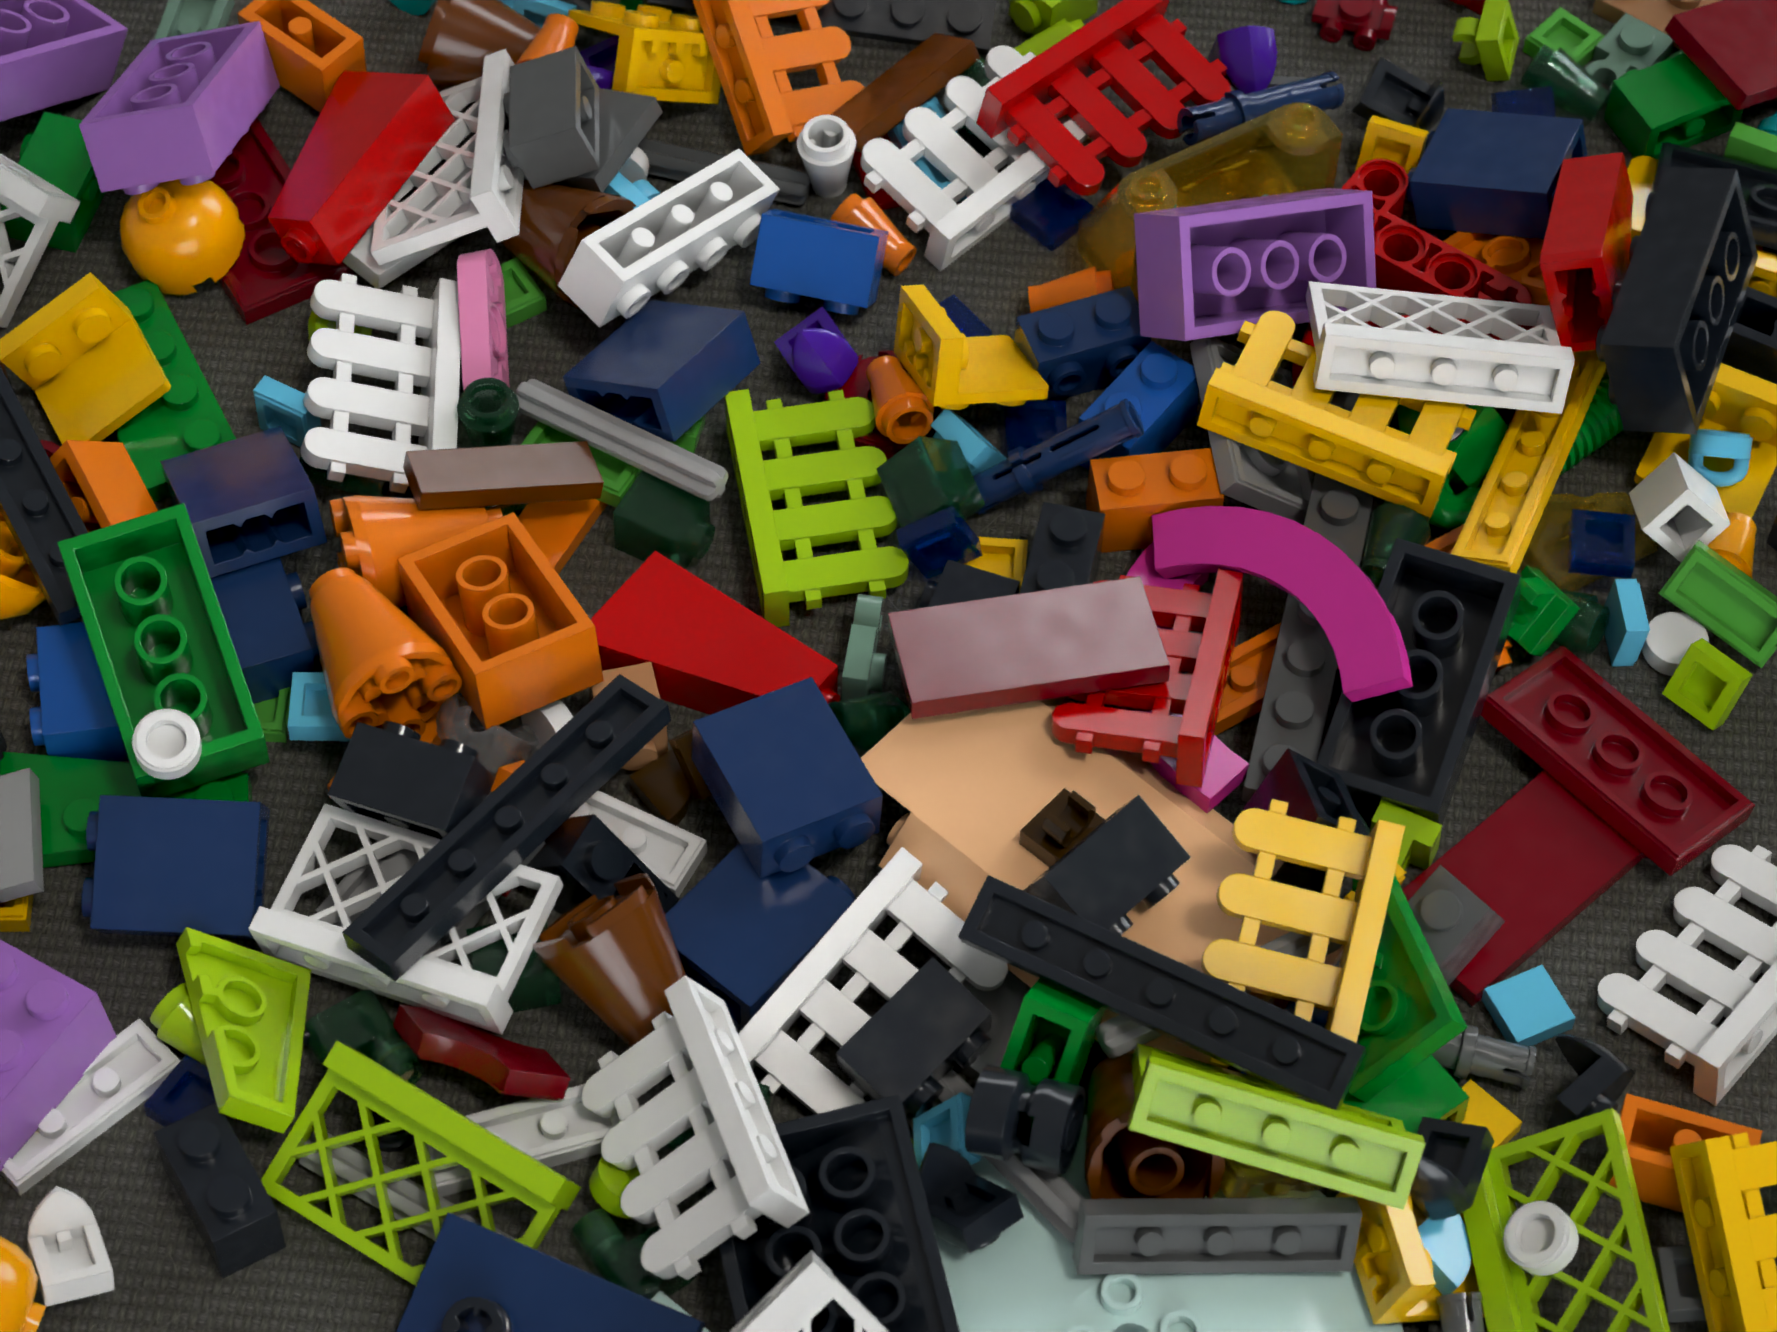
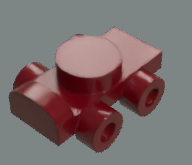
(1365, 17)

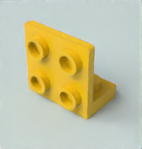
(656, 52)
(85, 362)
(960, 368)
(1739, 405)
(1396, 1266)

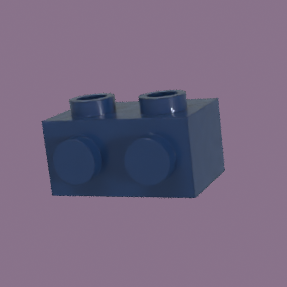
(1082, 341)

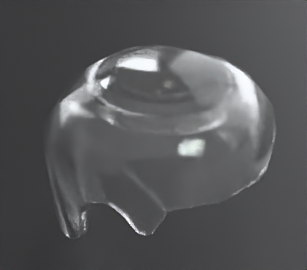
(495, 745)

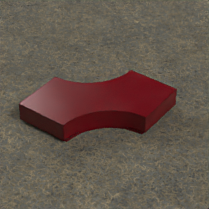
(499, 1062)

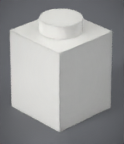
(1678, 507)

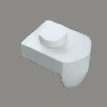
(68, 1249)

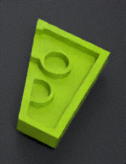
(248, 1024)

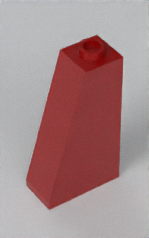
(356, 161)
(1587, 245)
(701, 642)

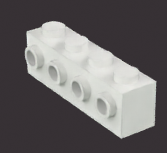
(668, 239)

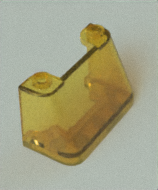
(1269, 155)

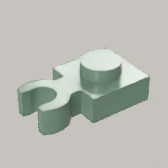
(1628, 47)
(863, 667)

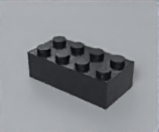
(1678, 300)
(1416, 739)

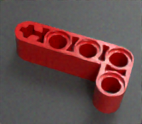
(1413, 258)

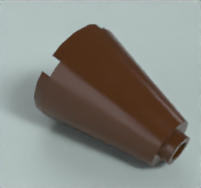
(465, 33)
(555, 223)
(616, 956)
(1132, 1163)

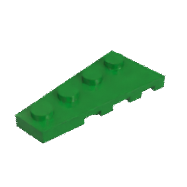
(183, 417)
(73, 789)

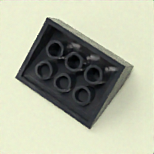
(862, 1222)

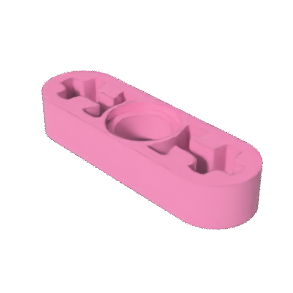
(482, 317)

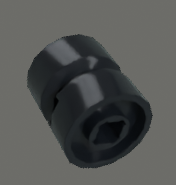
(1002, 1112)

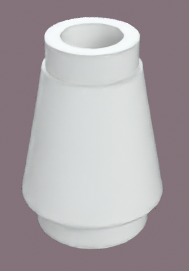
(827, 153)

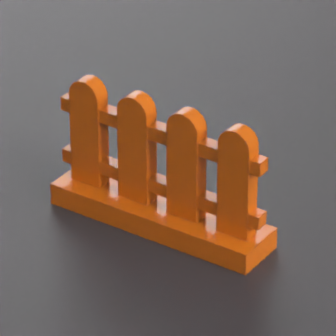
(756, 66)

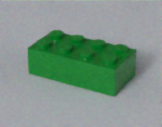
(164, 641)

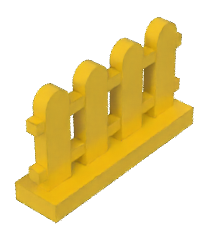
(1322, 437)
(1308, 913)
(1729, 1231)

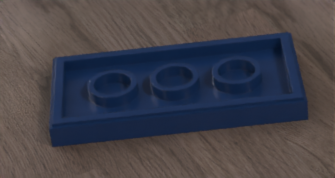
(530, 1286)

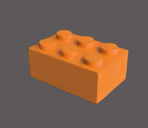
(502, 619)

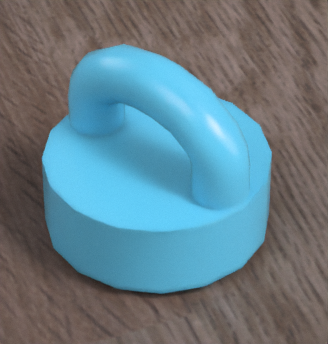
(1723, 445)

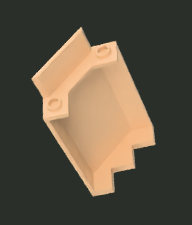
(992, 769)

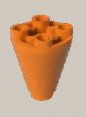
(382, 529)
(376, 657)

